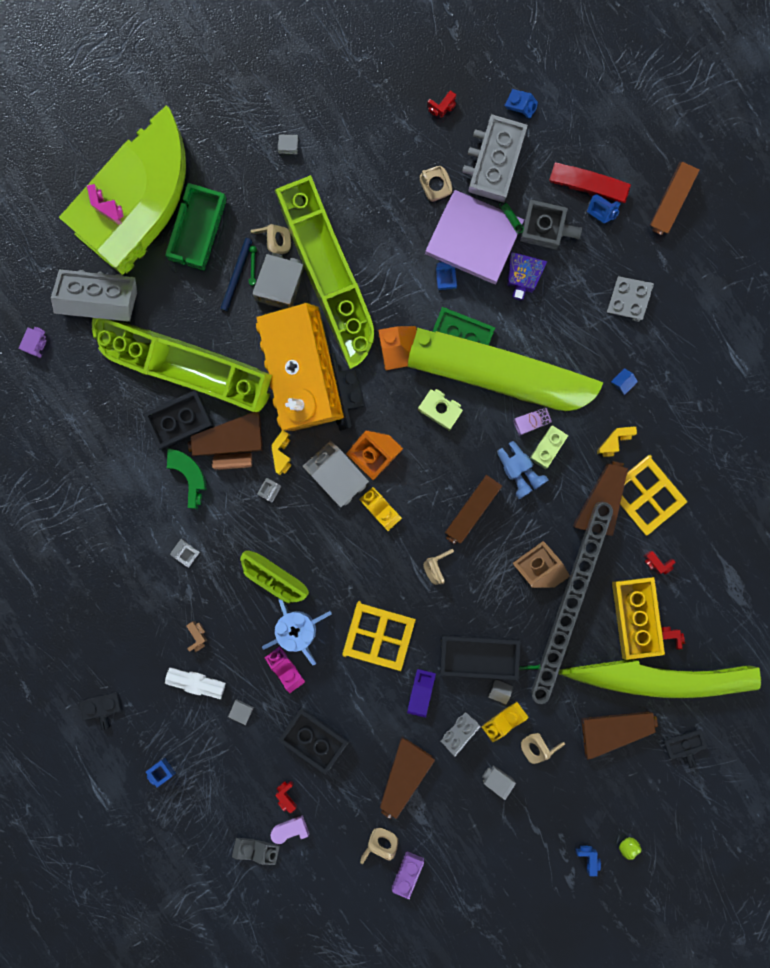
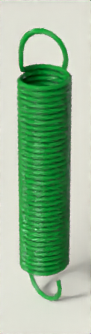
(511, 217)

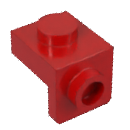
(447, 104)
(653, 562)
(678, 637)
(285, 801)

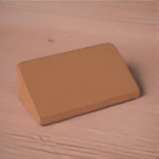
(232, 461)

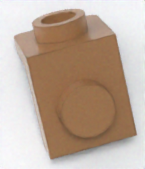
(197, 631)

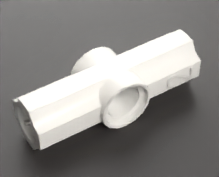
(195, 683)

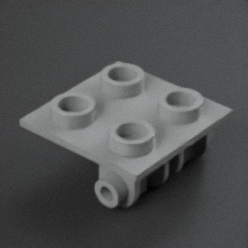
(630, 298)
(460, 733)

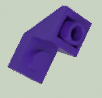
(421, 693)

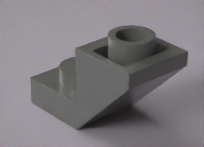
(255, 850)

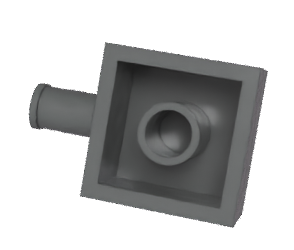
(546, 225)

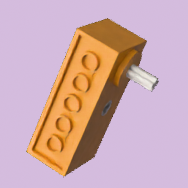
(299, 367)

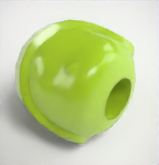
(630, 848)

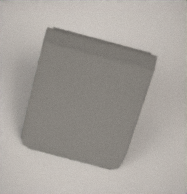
(288, 144)
(184, 553)
(240, 712)

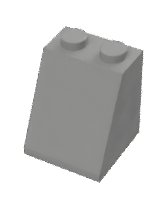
(278, 281)
(336, 474)

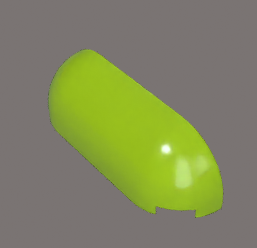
(272, 578)

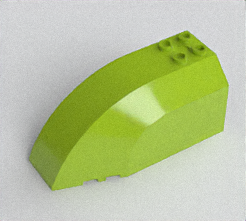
(146, 182)

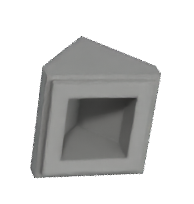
(269, 490)
(500, 691)

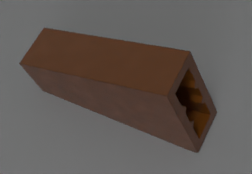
(232, 437)
(609, 490)
(472, 510)
(614, 731)
(405, 775)

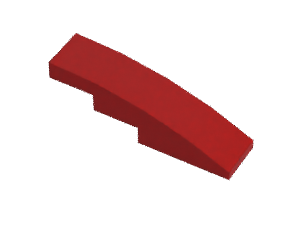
(590, 182)

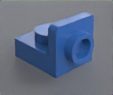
(603, 209)

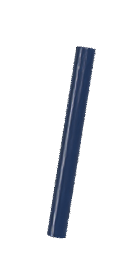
(236, 274)

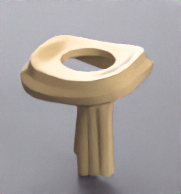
(426, 176)
(271, 241)
(432, 569)
(536, 739)
(373, 845)

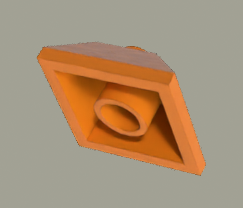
(396, 345)
(374, 452)

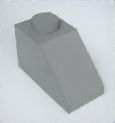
(498, 781)

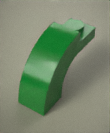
(179, 461)

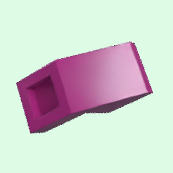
(109, 209)
(284, 669)

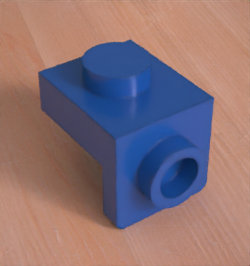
(521, 102)
(445, 276)
(593, 863)

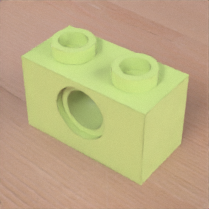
(446, 419)
(548, 447)

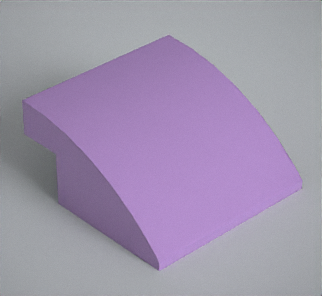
(473, 237)

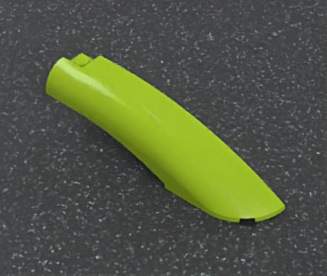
(327, 269)
(182, 363)
(501, 371)
(638, 679)

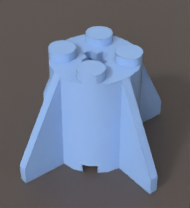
(305, 636)

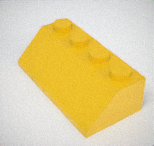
(638, 618)

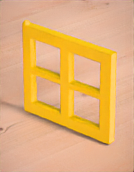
(647, 496)
(378, 636)

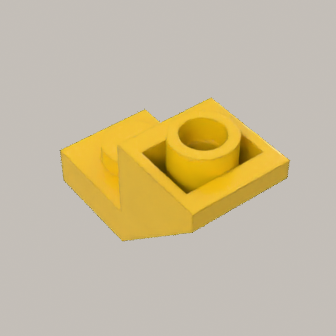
(611, 444)
(280, 460)
(380, 508)
(504, 722)

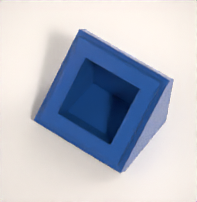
(624, 381)

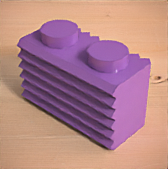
(407, 875)

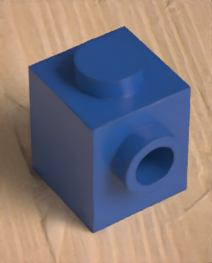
(160, 772)

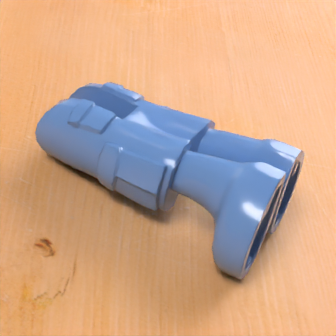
(516, 465)

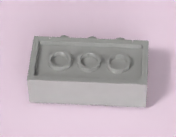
(496, 158)
(94, 295)

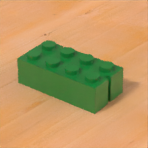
(196, 226)

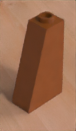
(674, 198)

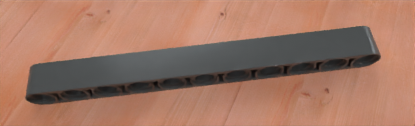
(572, 612)

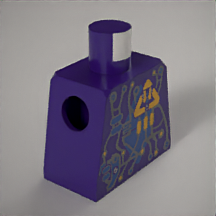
(524, 274)

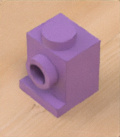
(33, 341)

